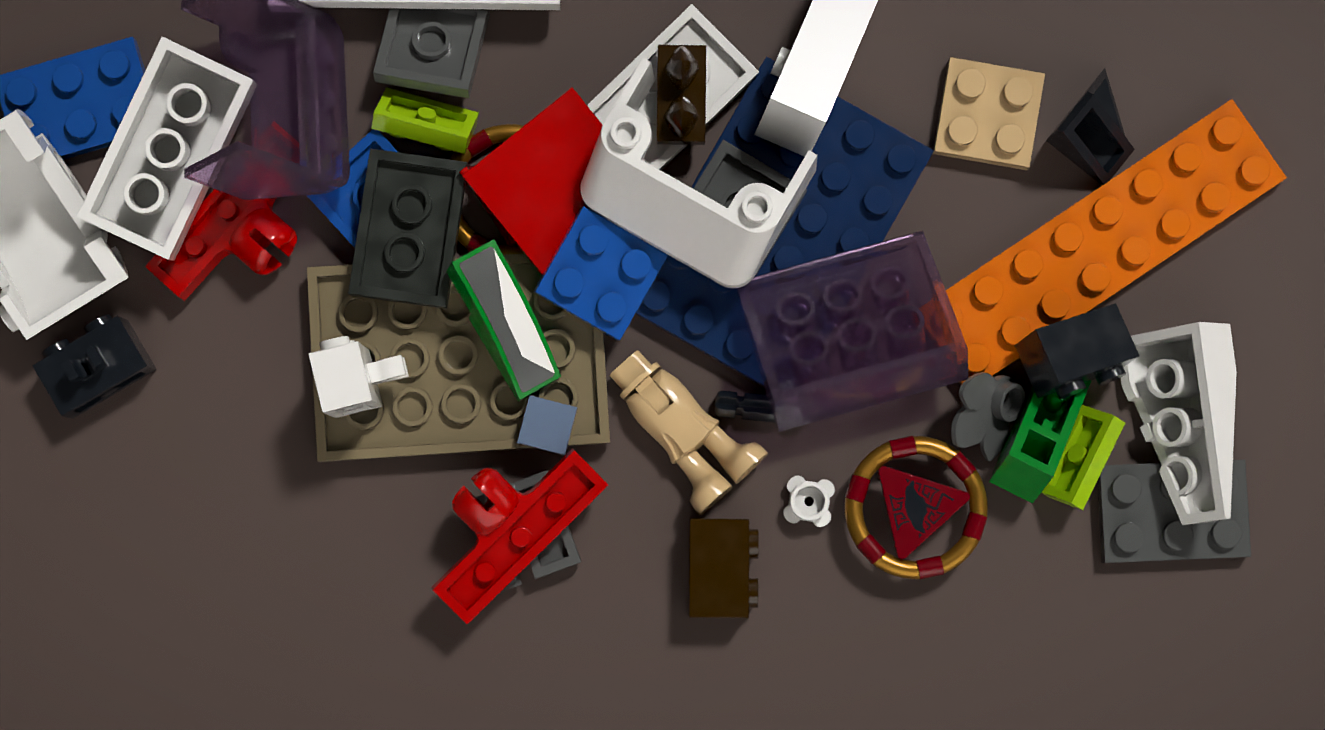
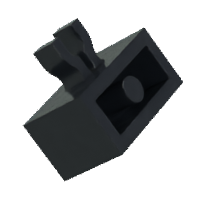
(93, 366)

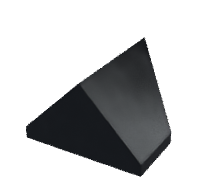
(1094, 133)

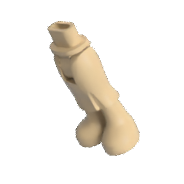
(682, 427)

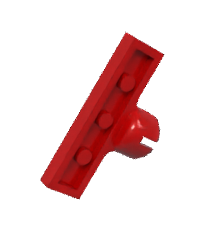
(224, 228)
(512, 529)

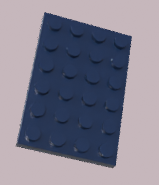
(849, 204)

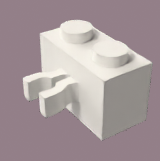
(349, 378)

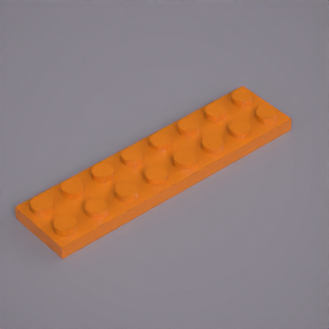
(1112, 236)

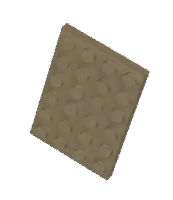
(453, 386)

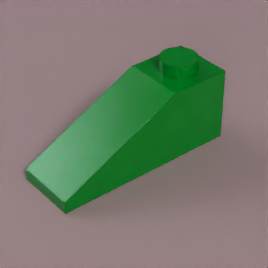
(1036, 444)

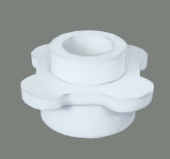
(798, 510)

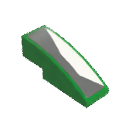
(504, 319)

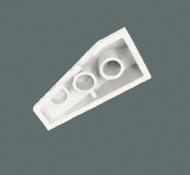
(1188, 413)

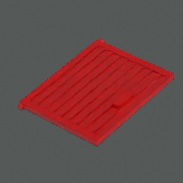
(537, 176)

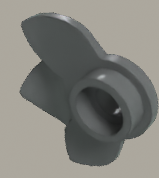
(987, 412)

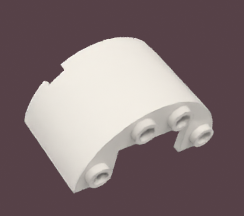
(46, 253)

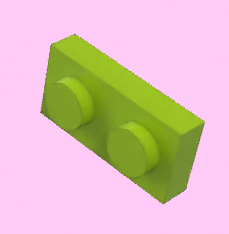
(425, 120)
(1084, 457)

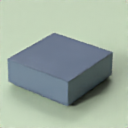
(547, 425)

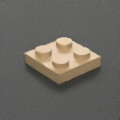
(988, 113)

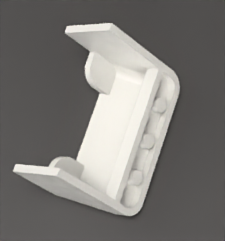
(672, 216)

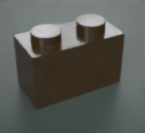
(721, 568)

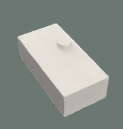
(813, 72)
(176, 118)

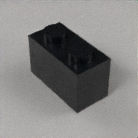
(1077, 351)

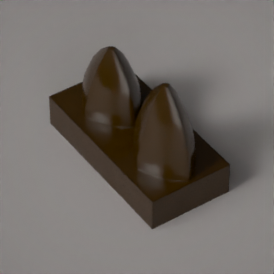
(681, 94)

